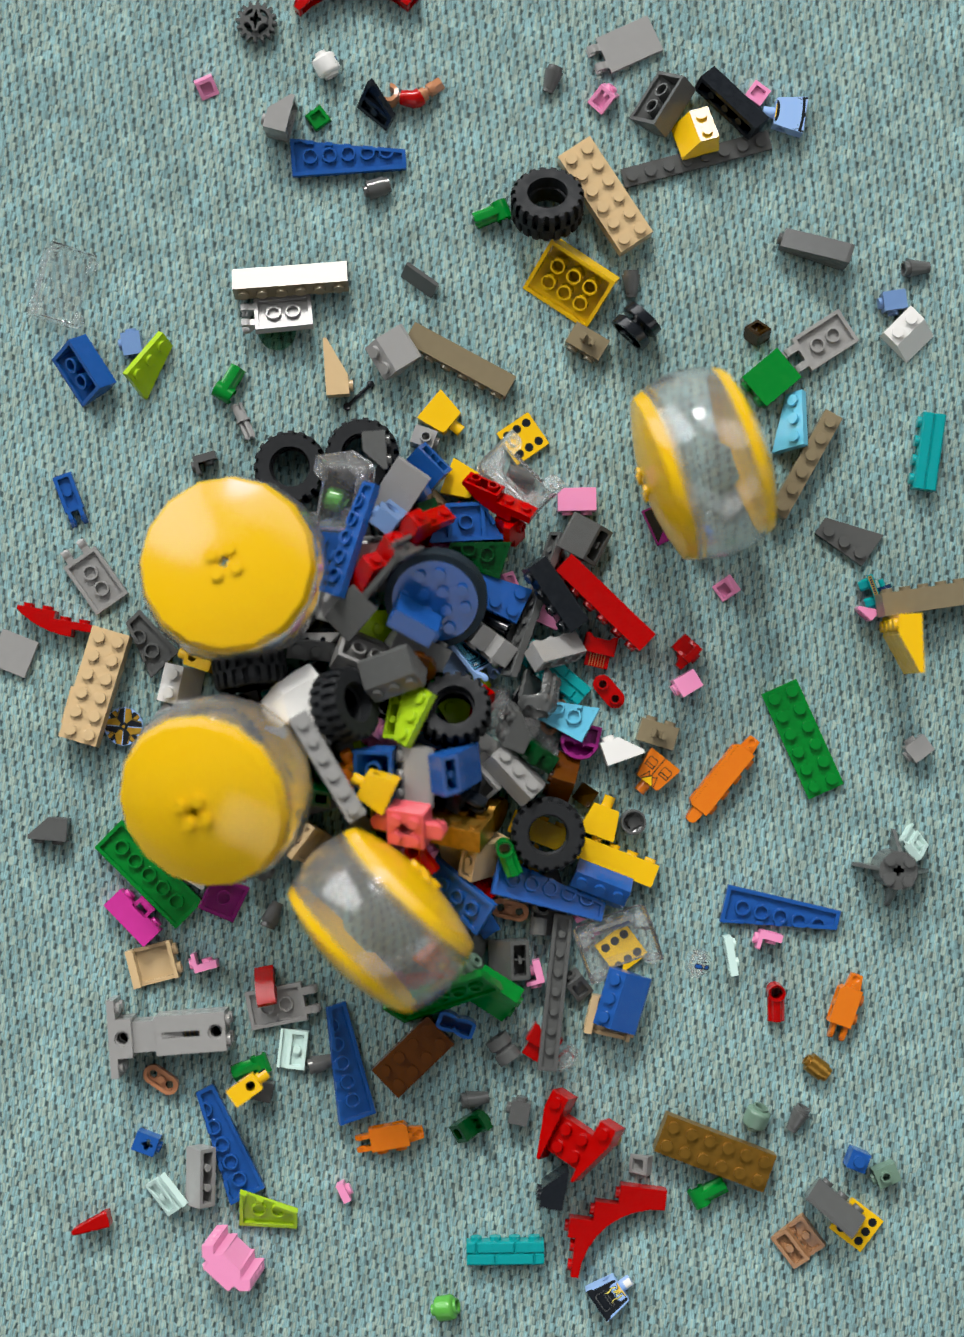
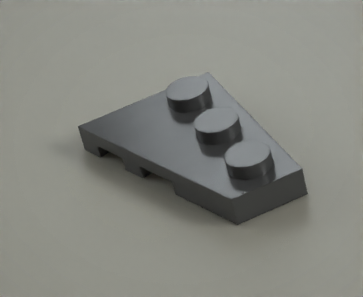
(848, 539)
(151, 643)

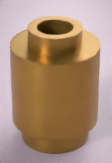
(816, 1067)

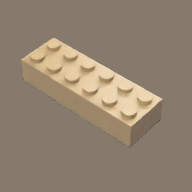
(606, 197)
(95, 686)

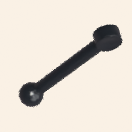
(347, 406)

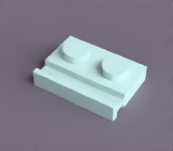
(914, 842)
(731, 960)
(293, 1049)
(166, 1194)

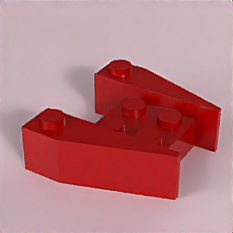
(573, 1139)

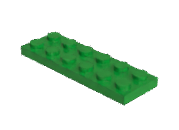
(802, 739)
(166, 893)
(465, 989)

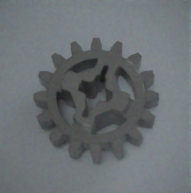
(249, 17)

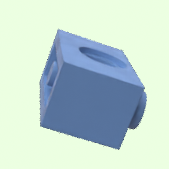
(387, 516)

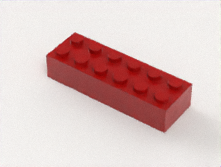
(605, 604)

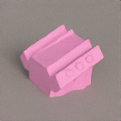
(231, 1260)

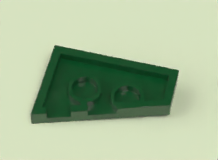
(487, 556)

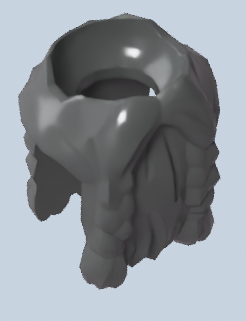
(537, 704)

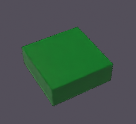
(318, 118)

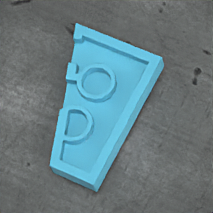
(792, 424)
(572, 719)

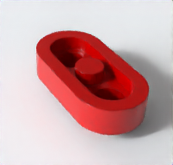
(608, 691)

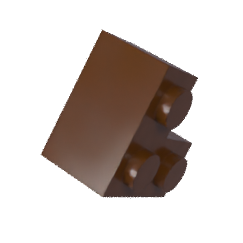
(562, 778)

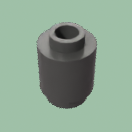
(377, 188)

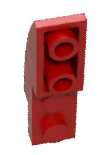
(493, 498)
(48, 619)

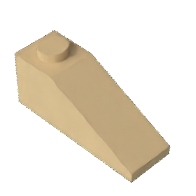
(335, 374)

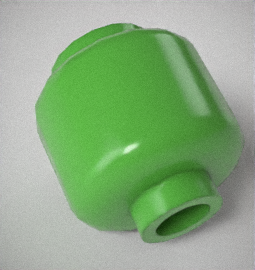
(445, 1307)

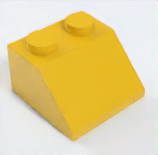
(696, 134)

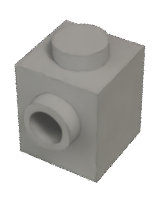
(423, 434)
(916, 748)

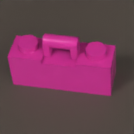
(134, 920)

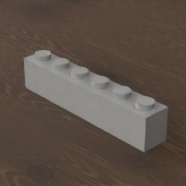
(326, 766)

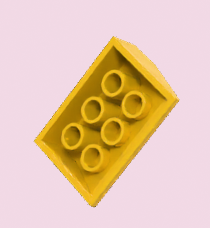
(570, 282)
(905, 640)

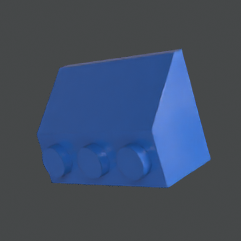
(83, 369)
(374, 757)
(601, 883)
(622, 1000)

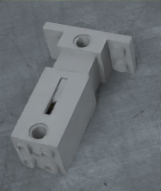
(166, 1033)

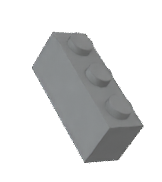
(555, 651)
(200, 1175)

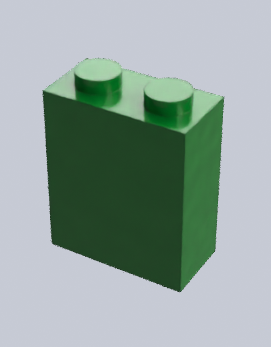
(769, 378)
(503, 1002)

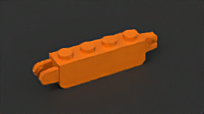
(720, 778)

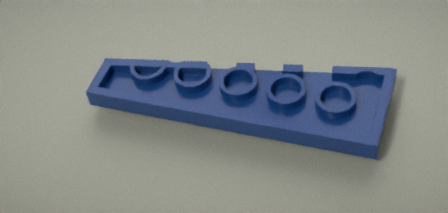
(761, 908)

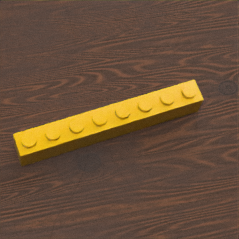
(595, 851)

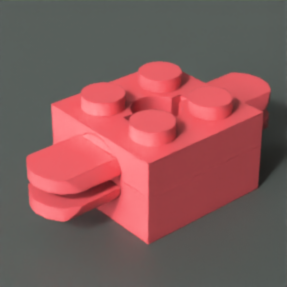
(407, 815)

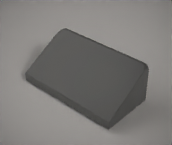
(419, 280)

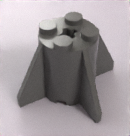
(883, 864)

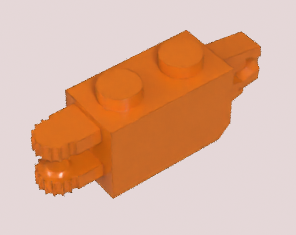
(845, 1005)
(390, 1136)

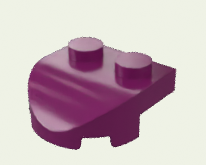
(579, 750)

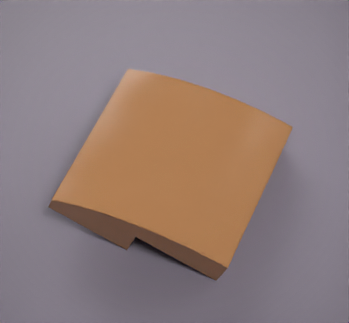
(792, 1246)

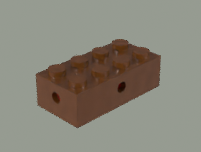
(412, 1056)

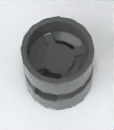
(632, 821)
(503, 1048)

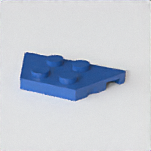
(470, 525)

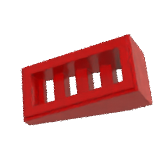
(97, 1222)

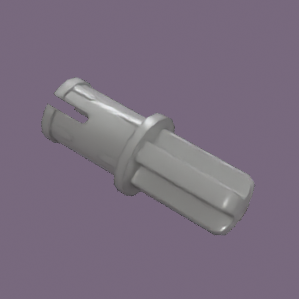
(243, 421)

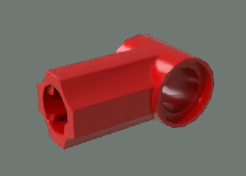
(423, 857)
(775, 1004)

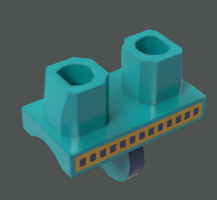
(869, 583)

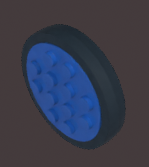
(444, 584)

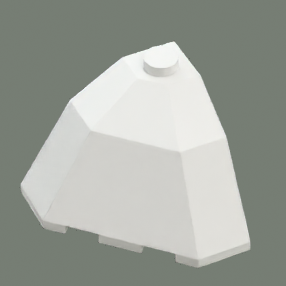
(292, 694)

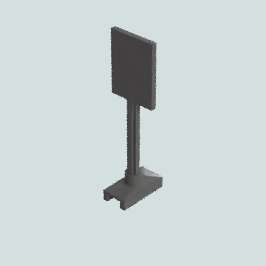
(356, 609)

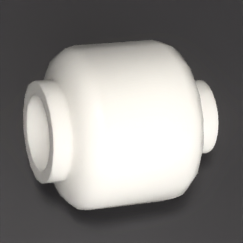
(326, 64)

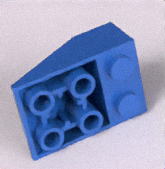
(455, 769)

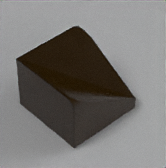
(757, 333)
(585, 794)

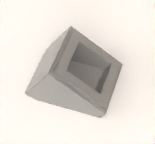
(640, 1164)

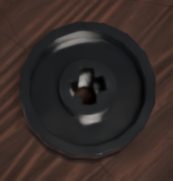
(636, 325)

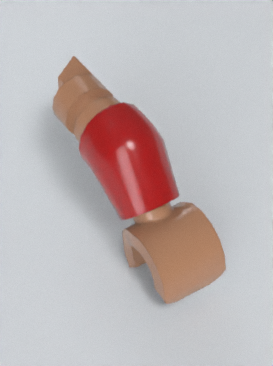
(414, 98)

